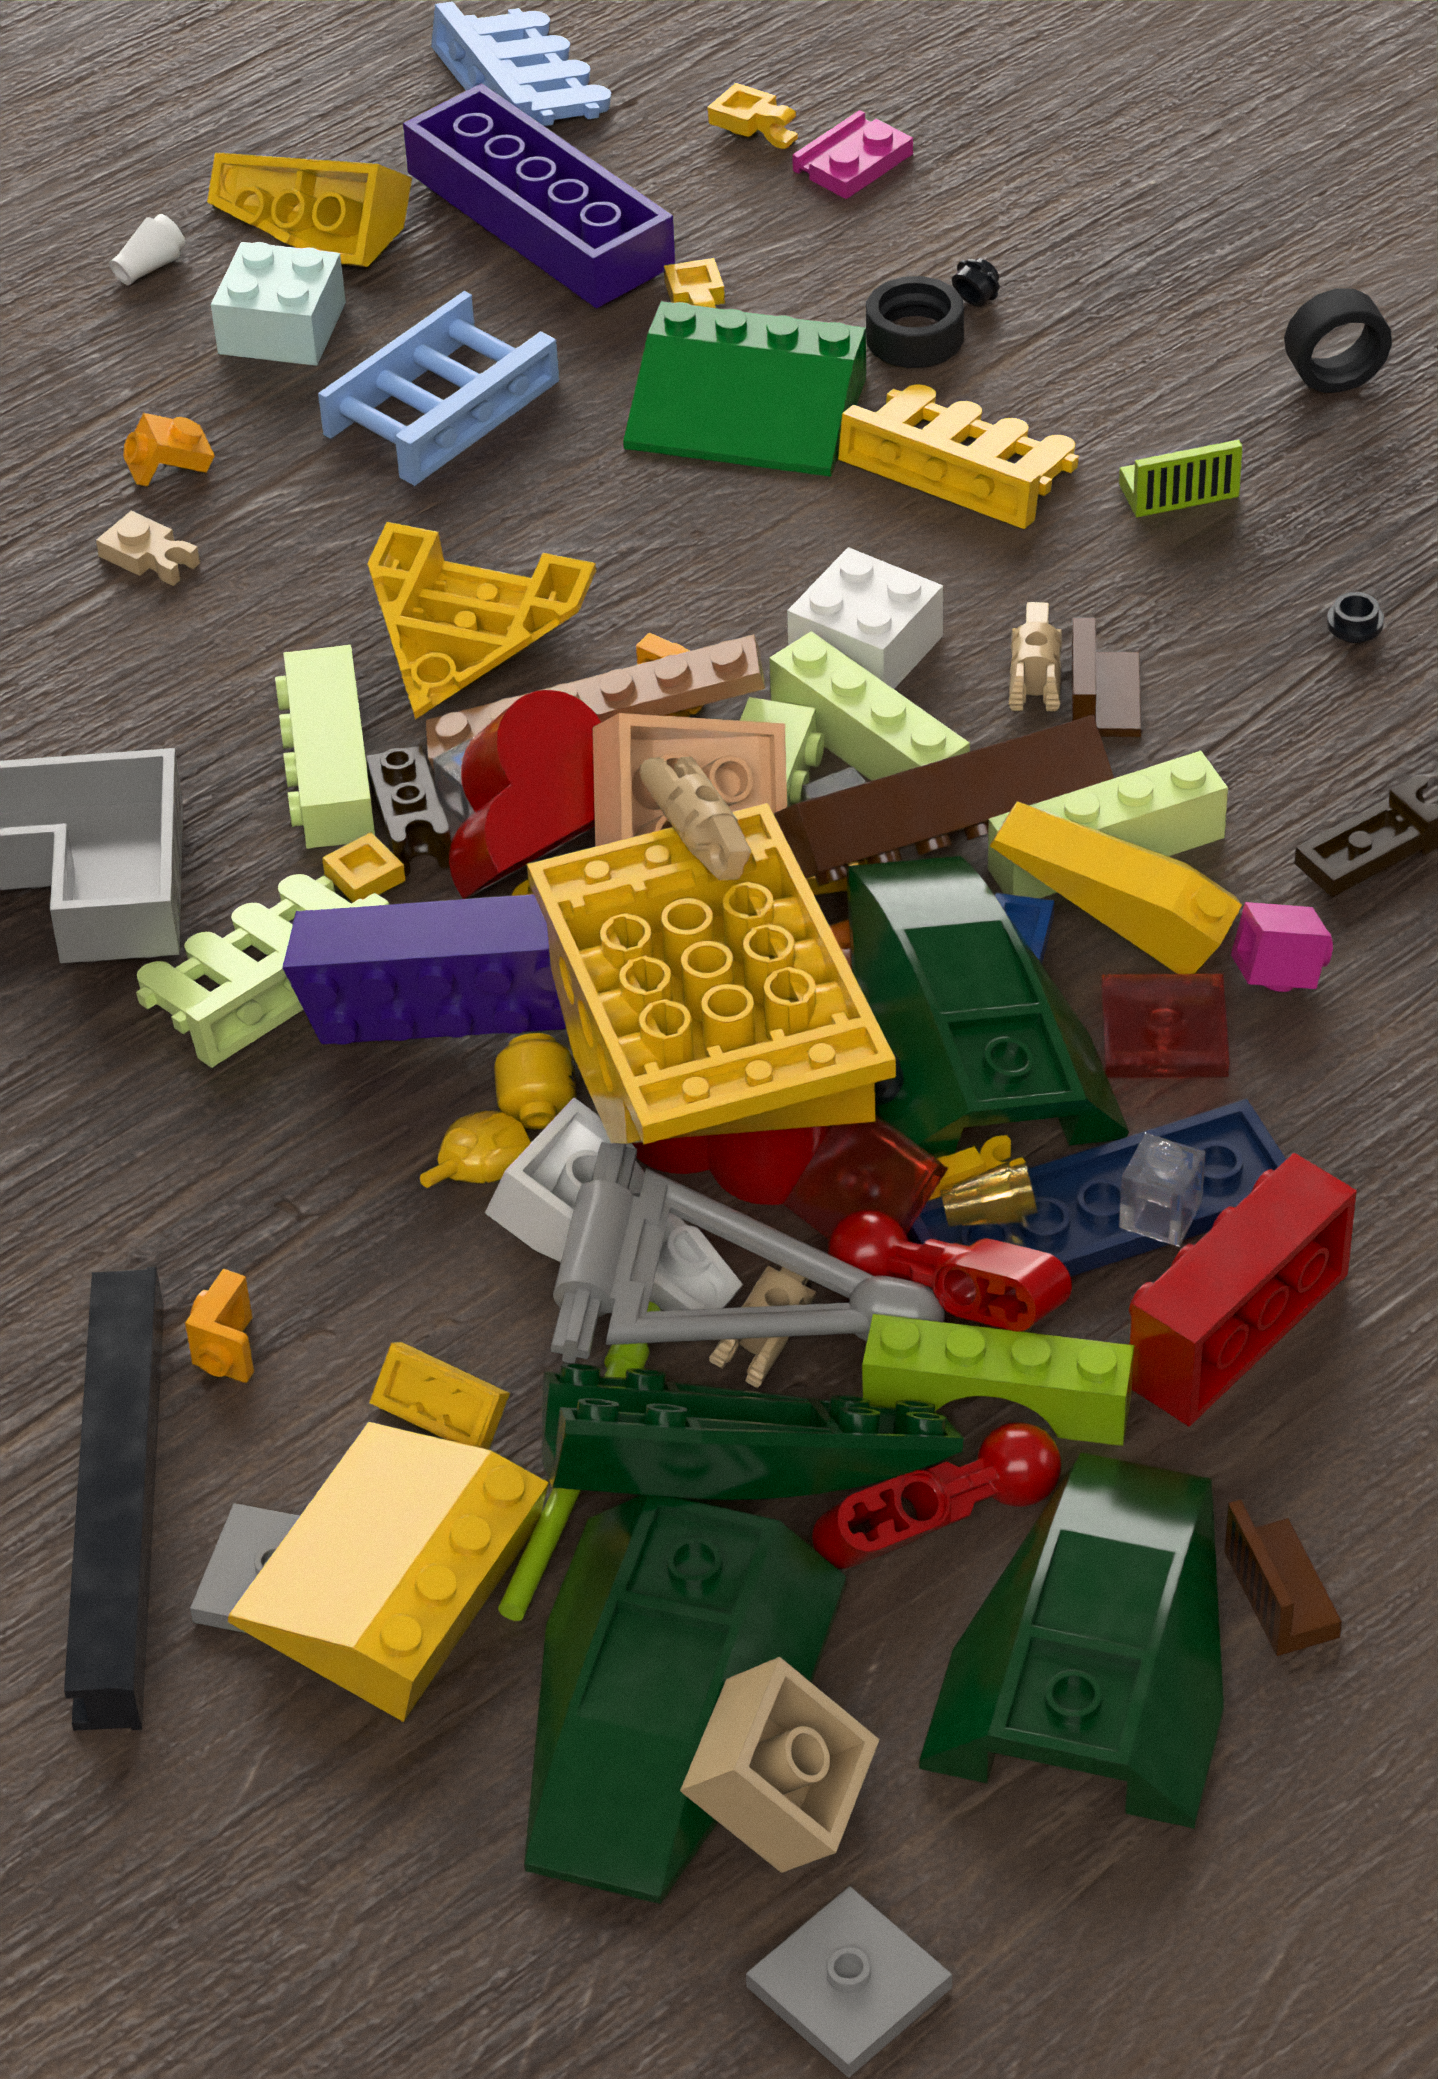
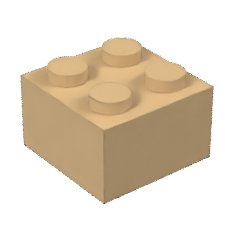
(780, 1765)

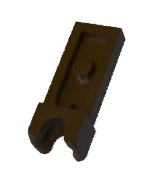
(409, 805)
(1372, 839)

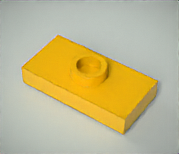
(438, 1397)

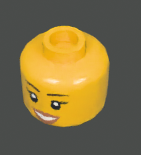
(534, 1079)

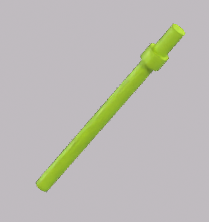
(560, 1503)

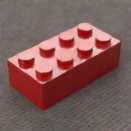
(1240, 1287)

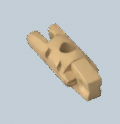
(1035, 659)
(698, 815)
(771, 1289)

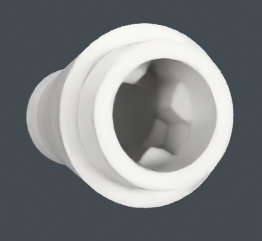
(149, 248)

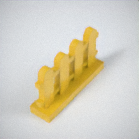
(943, 467)

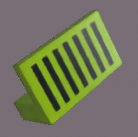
(1183, 478)

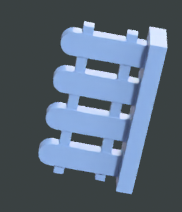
(517, 62)

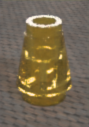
(991, 1197)

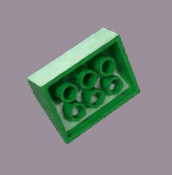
(746, 388)

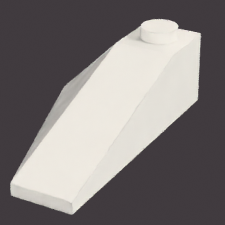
(540, 1196)

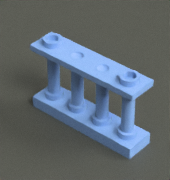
(449, 423)

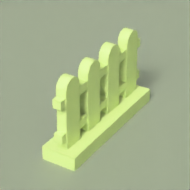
(252, 993)

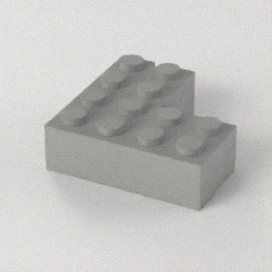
(104, 842)

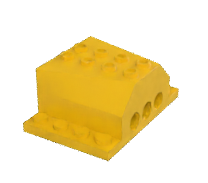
(706, 994)

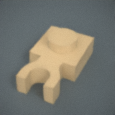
(143, 544)

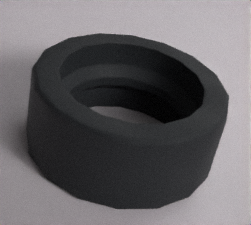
(1320, 317)
(916, 345)

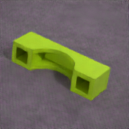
(1068, 1381)

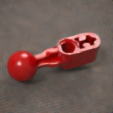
(977, 1282)
(1013, 1466)

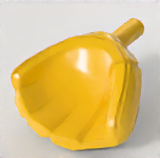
(478, 1148)

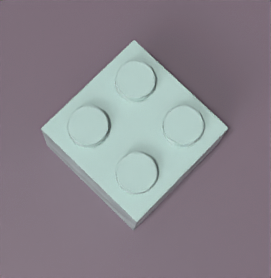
(278, 303)

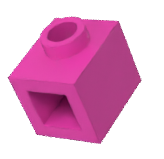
(1281, 946)

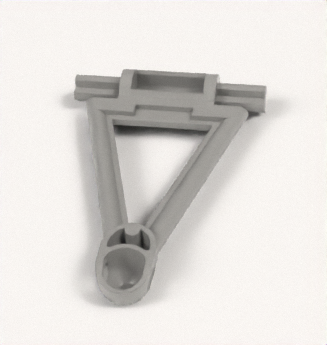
(617, 1249)

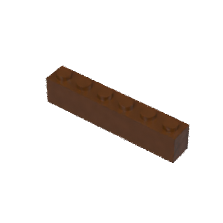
(940, 799)

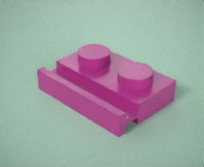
(853, 154)

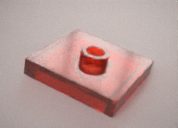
(1164, 1025)
(865, 1170)

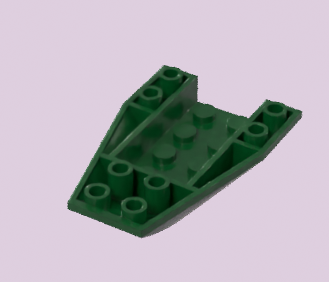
(969, 1010)
(726, 1441)
(1098, 1644)
(633, 1662)

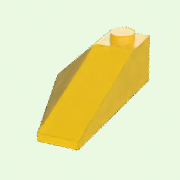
(314, 202)
(1131, 889)

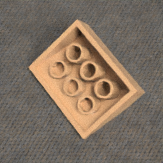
(737, 756)

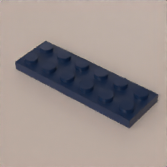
(1082, 1192)

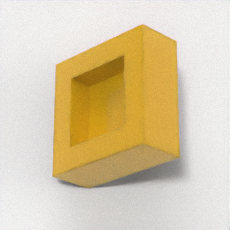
(363, 868)

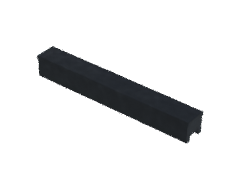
(115, 1502)

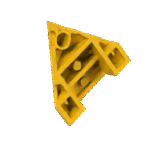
(462, 619)

